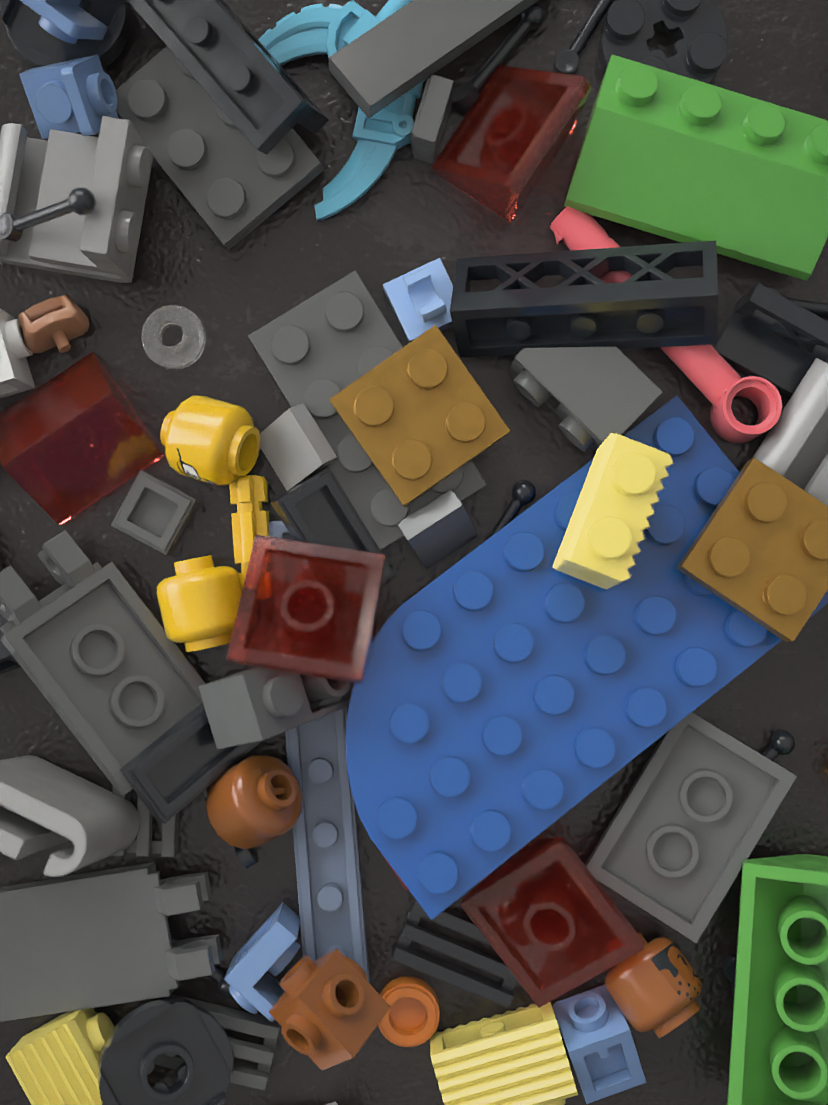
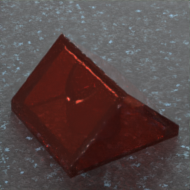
(512, 136)
(74, 440)
(308, 609)
(550, 920)

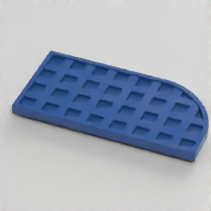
(528, 688)

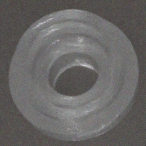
(183, 353)

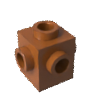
(328, 1008)

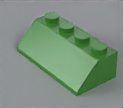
(705, 167)
(781, 984)

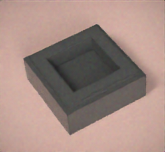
(431, 118)
(155, 513)
(438, 529)

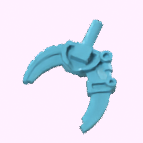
(327, 31)

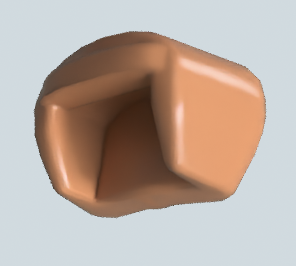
(52, 324)

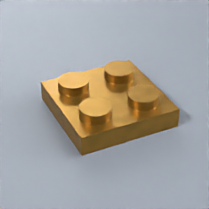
(419, 415)
(764, 550)

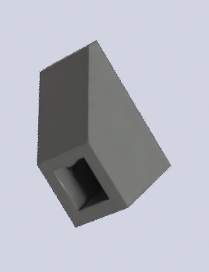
(588, 387)
(267, 703)

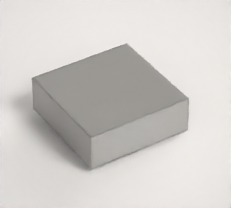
(295, 446)

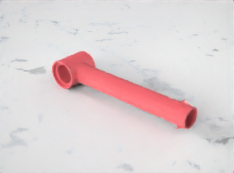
(698, 362)

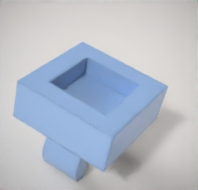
(421, 299)

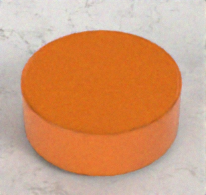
(412, 1013)

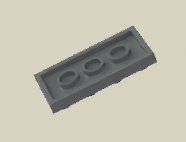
(316, 355)

